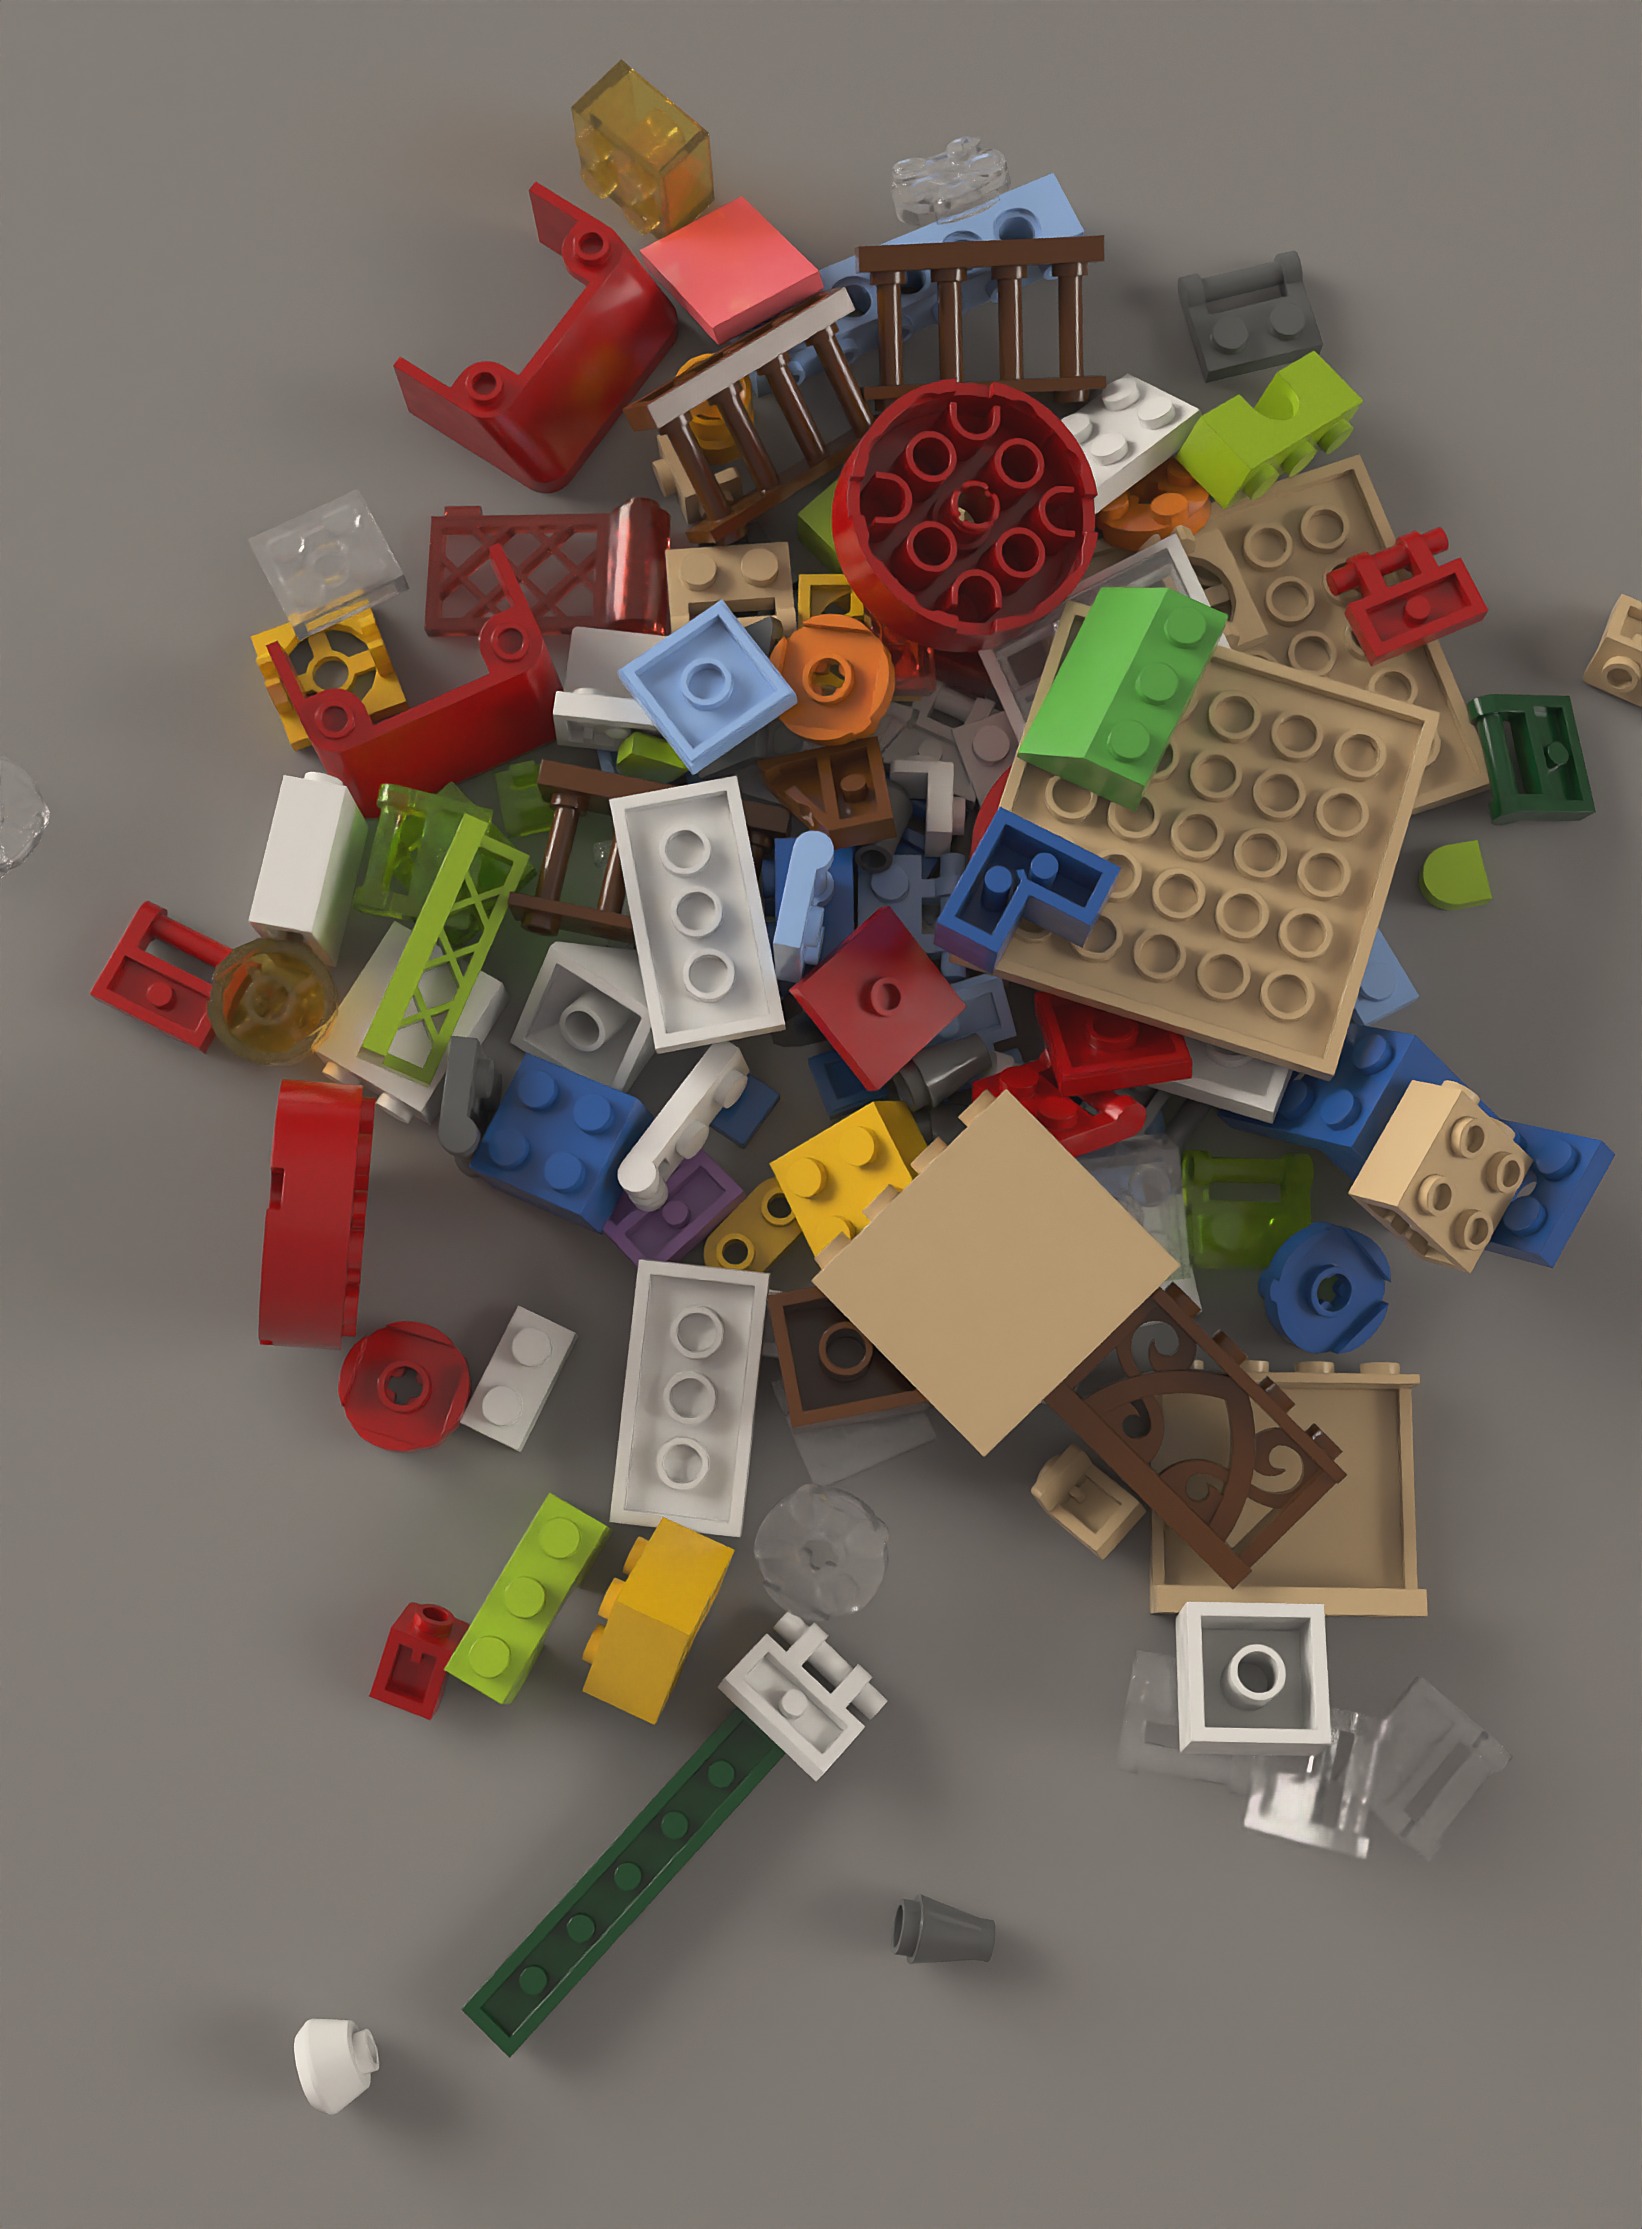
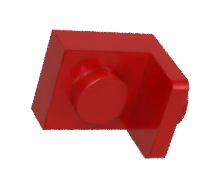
(415, 1659)

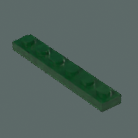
(622, 1882)

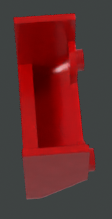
(580, 378)
(450, 734)

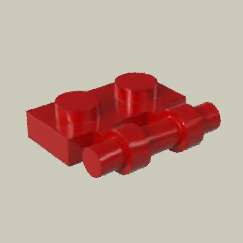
(1415, 610)

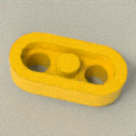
(756, 1229)

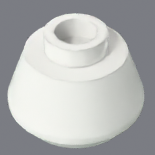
(334, 2062)

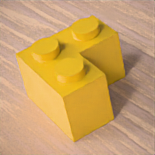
(653, 1618)

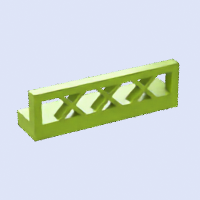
(422, 941)

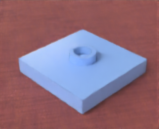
(707, 687)

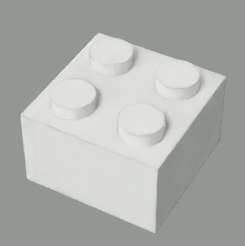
(1252, 1679)

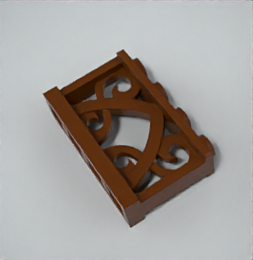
(1207, 1521)

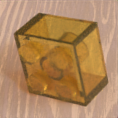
(643, 152)

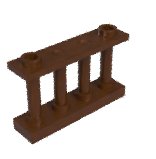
(1008, 266)
(718, 383)
(571, 794)

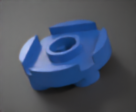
(1293, 1282)

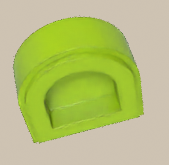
(649, 759)
(1455, 877)

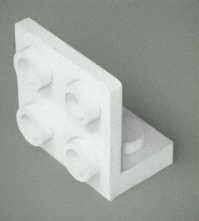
(595, 704)

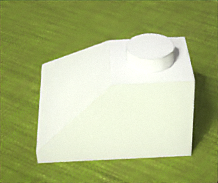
(589, 1014)

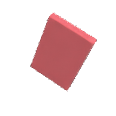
(732, 270)

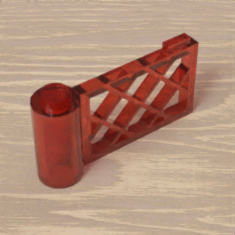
(627, 562)

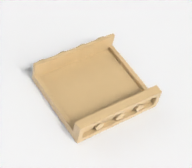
(992, 1269)
(1353, 1544)

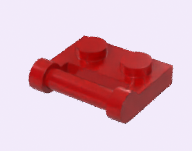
(155, 989)
(1069, 1123)

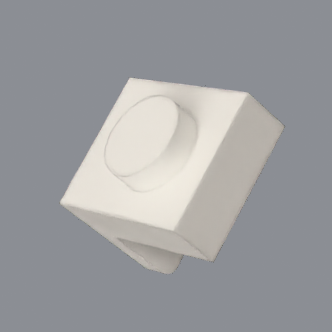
(932, 780)

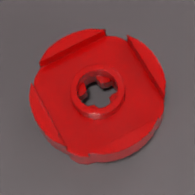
(388, 1354)

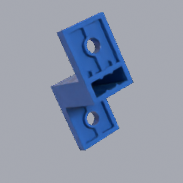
(1355, 1106)

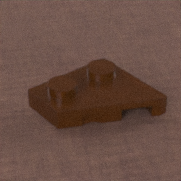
(835, 791)

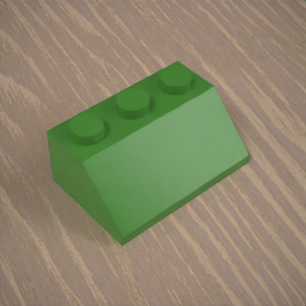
(1123, 690)

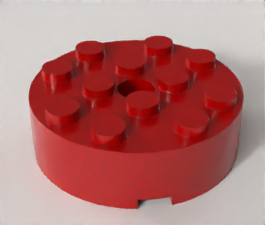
(1004, 465)
(316, 1215)

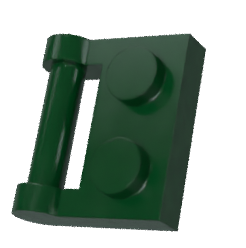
(1546, 754)

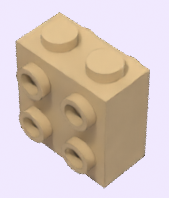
(1442, 1174)

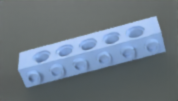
(1022, 213)

